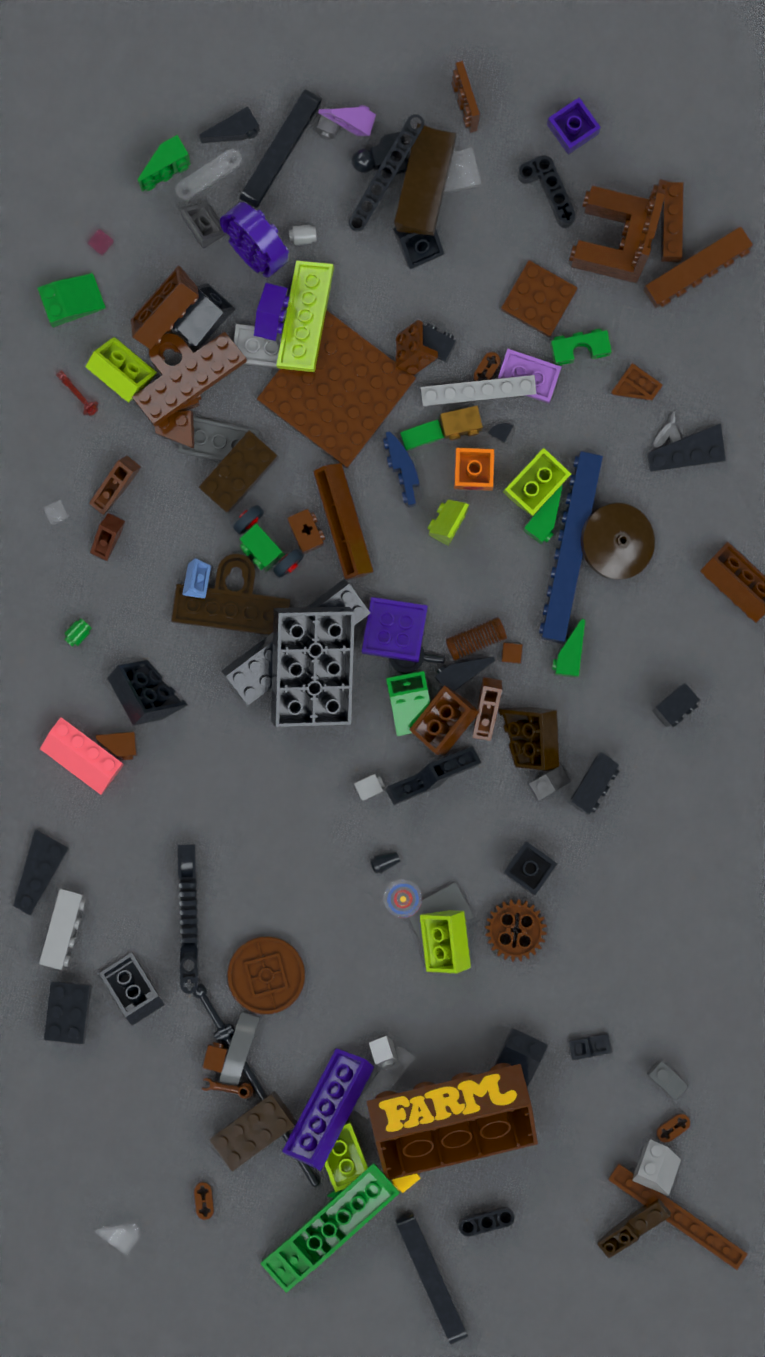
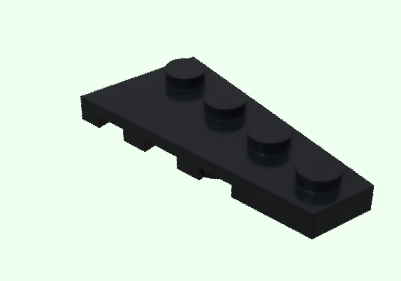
(693, 450)
(40, 866)

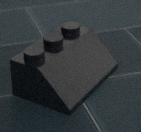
(594, 784)

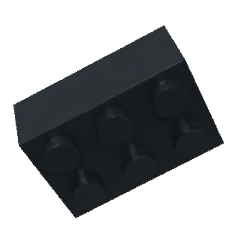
(67, 1012)

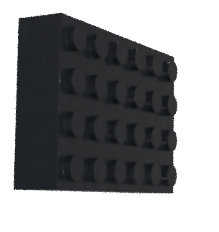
(312, 666)

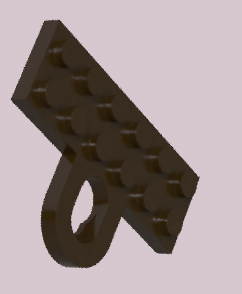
(228, 608)

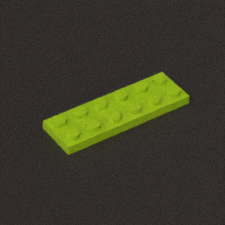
(305, 316)

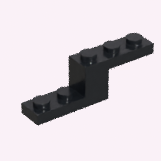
(433, 775)

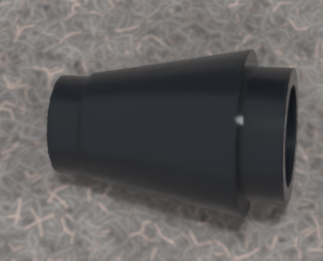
(383, 862)

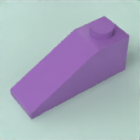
(354, 119)

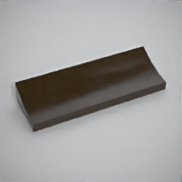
(425, 181)

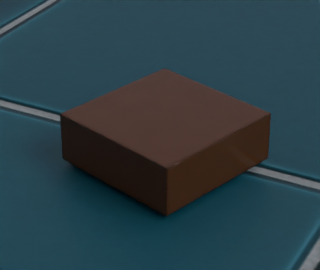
(512, 653)

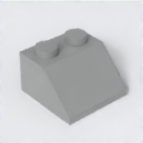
(657, 1167)

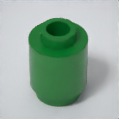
(77, 632)

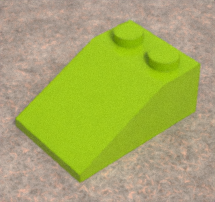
(449, 520)
(345, 1159)

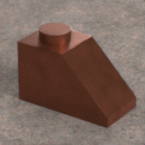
(107, 536)

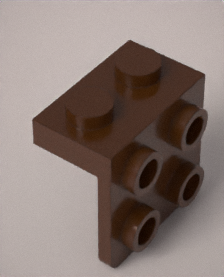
(410, 351)

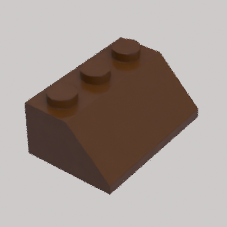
(444, 721)

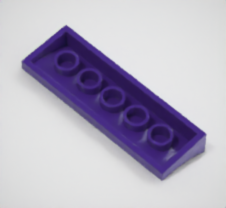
(328, 1109)

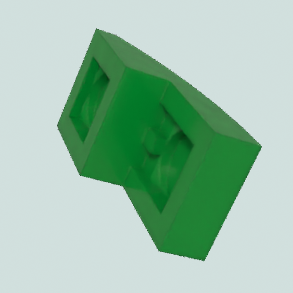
(422, 434)

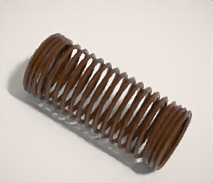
(498, 627)

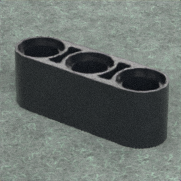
(496, 1223)

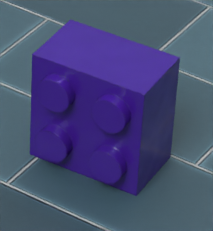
(573, 126)
(271, 312)

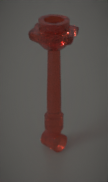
(90, 407)

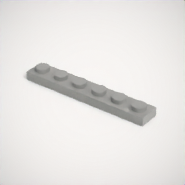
(478, 390)

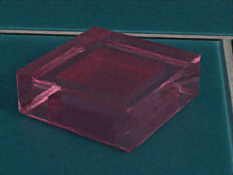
(100, 242)

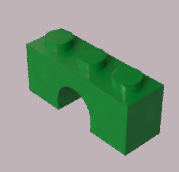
(596, 342)

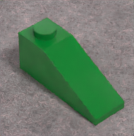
(543, 522)
(569, 657)

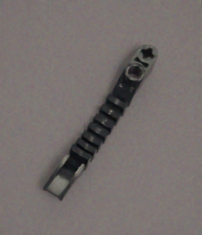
(188, 912)

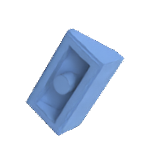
(196, 579)

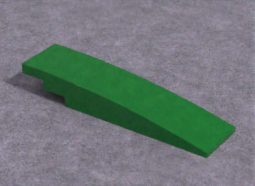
(330, 1227)

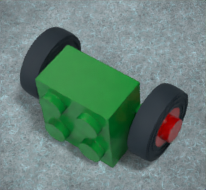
(261, 547)

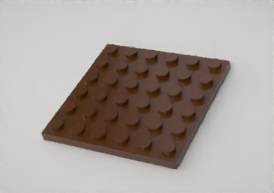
(344, 397)

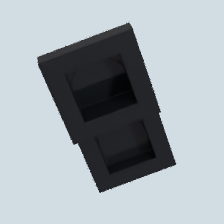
(590, 1046)

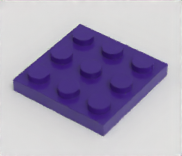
(394, 629)

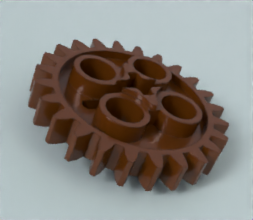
(497, 928)

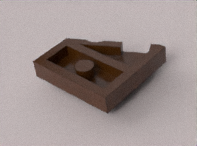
(637, 384)
(178, 428)

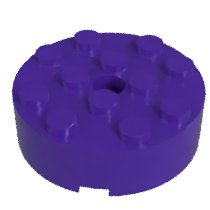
(254, 239)

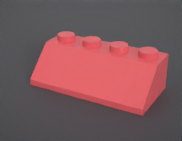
(81, 756)

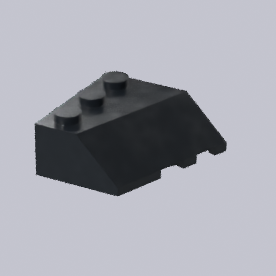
(144, 692)

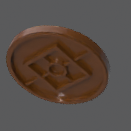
(266, 975)

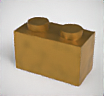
(461, 423)

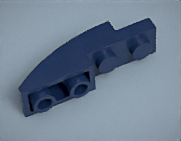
(401, 461)

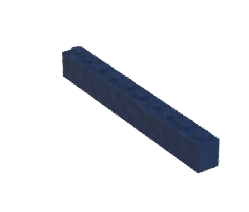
(570, 553)

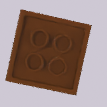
(466, 98)
(539, 298)

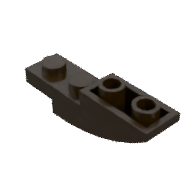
(633, 1227)

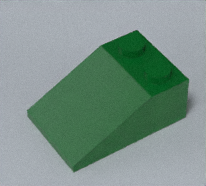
(71, 299)

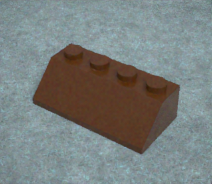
(164, 308)
(737, 580)

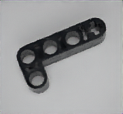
(550, 192)

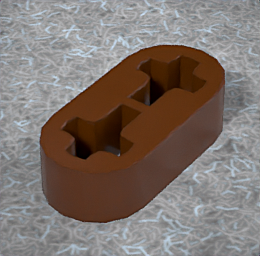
(483, 366)
(670, 1124)
(199, 1201)

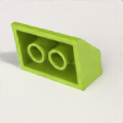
(120, 369)
(537, 482)
(445, 941)

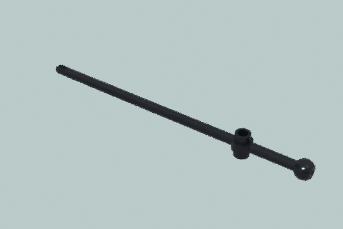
(225, 1033)

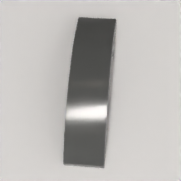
(239, 1049)

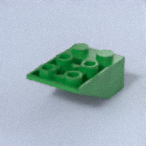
(166, 161)
(408, 699)

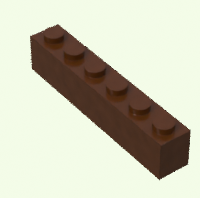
(698, 267)
(343, 521)

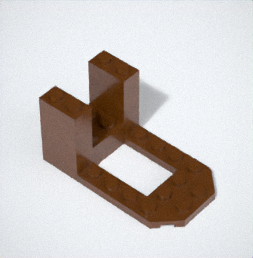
(640, 226)

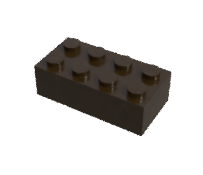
(238, 472)
(253, 1131)

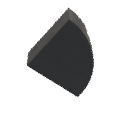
(501, 431)

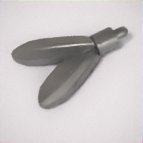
(669, 430)

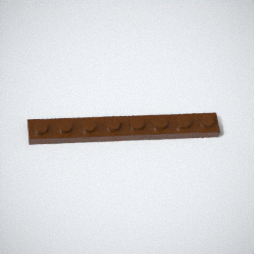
(680, 1218)

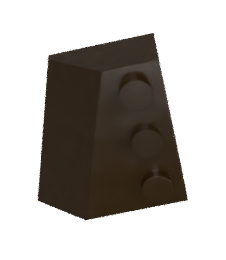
(532, 737)

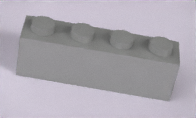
(61, 929)

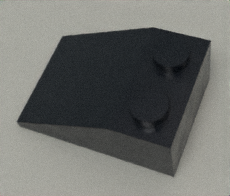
(131, 989)
(522, 1050)

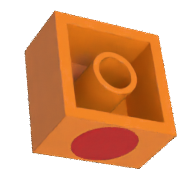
(474, 469)

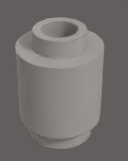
(303, 234)

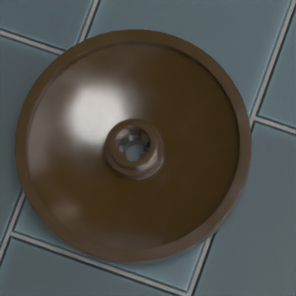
(602, 541)

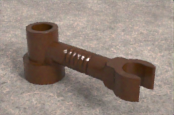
(230, 1088)

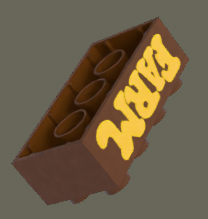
(452, 1121)

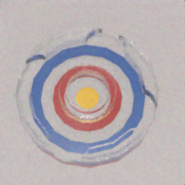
(402, 898)

